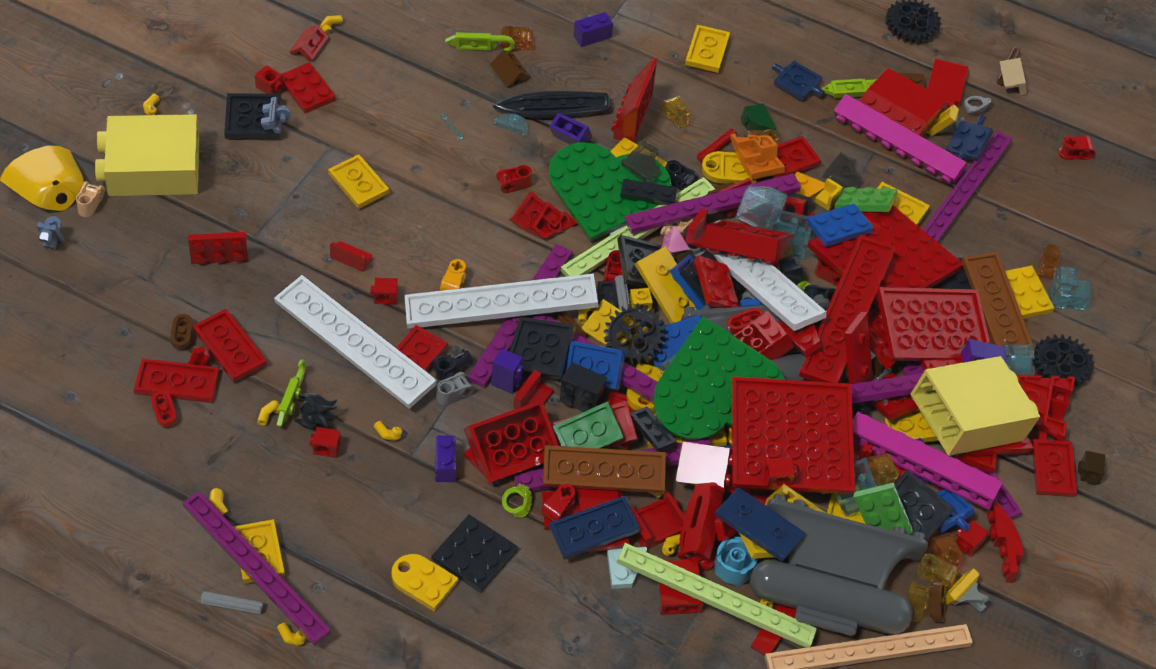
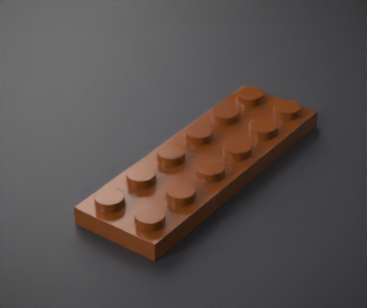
(997, 299)
(604, 469)

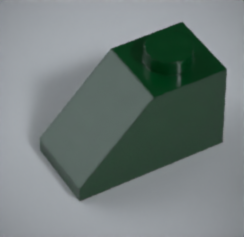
(757, 118)

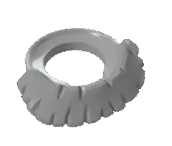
(974, 109)

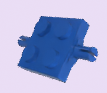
(960, 513)

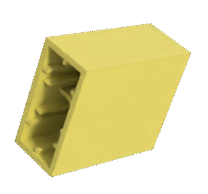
(149, 155)
(975, 405)

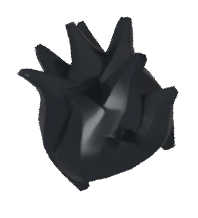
(316, 411)

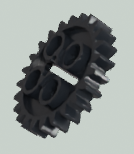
(900, 18)
(651, 338)
(1056, 351)

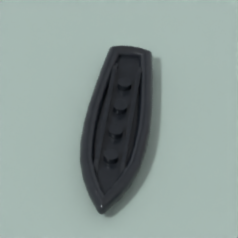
(550, 103)

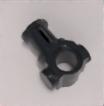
(451, 364)

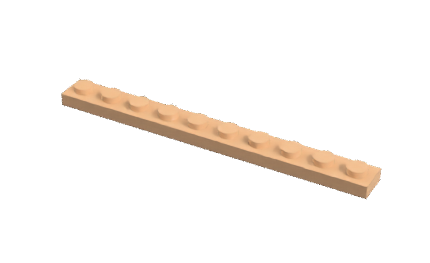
(871, 649)

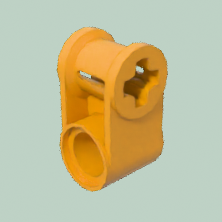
(454, 275)

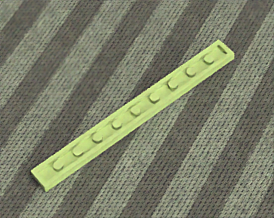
(599, 253)
(716, 595)

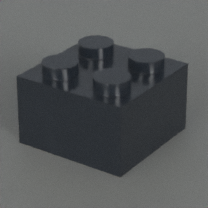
(582, 388)

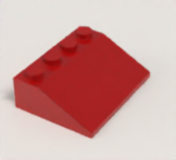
(904, 102)
(635, 103)
(746, 240)
(511, 441)

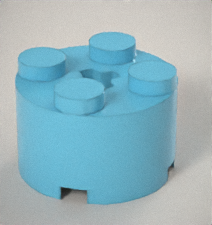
(734, 562)

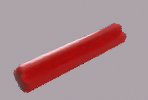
(716, 145)

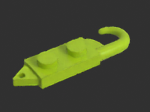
(478, 41)
(851, 87)
(287, 405)

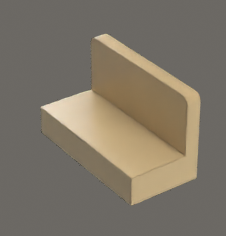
(1013, 75)

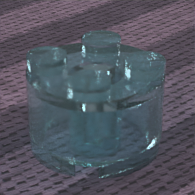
(1020, 358)

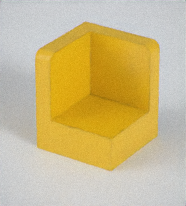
(829, 195)

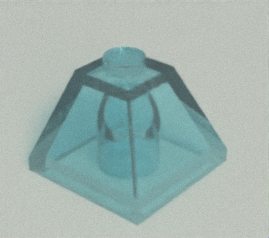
(761, 206)

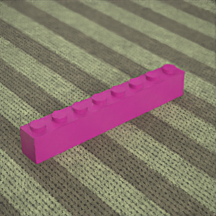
(900, 139)
(926, 461)

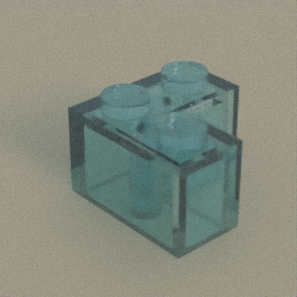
(797, 225)
(1067, 291)
(863, 480)

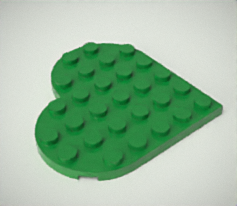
(590, 187)
(696, 387)

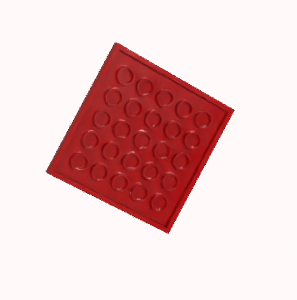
(917, 257)
(794, 421)

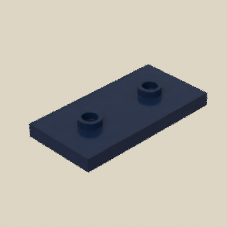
(760, 524)
(594, 527)

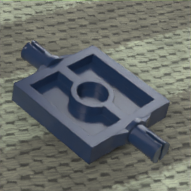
(797, 80)
(970, 139)

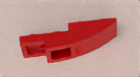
(1007, 539)

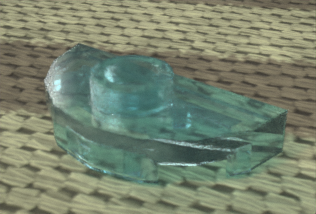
(512, 122)

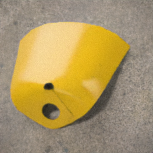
(35, 172)

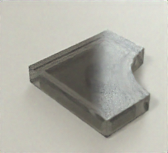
(642, 162)
(843, 172)

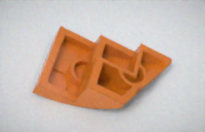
(757, 155)

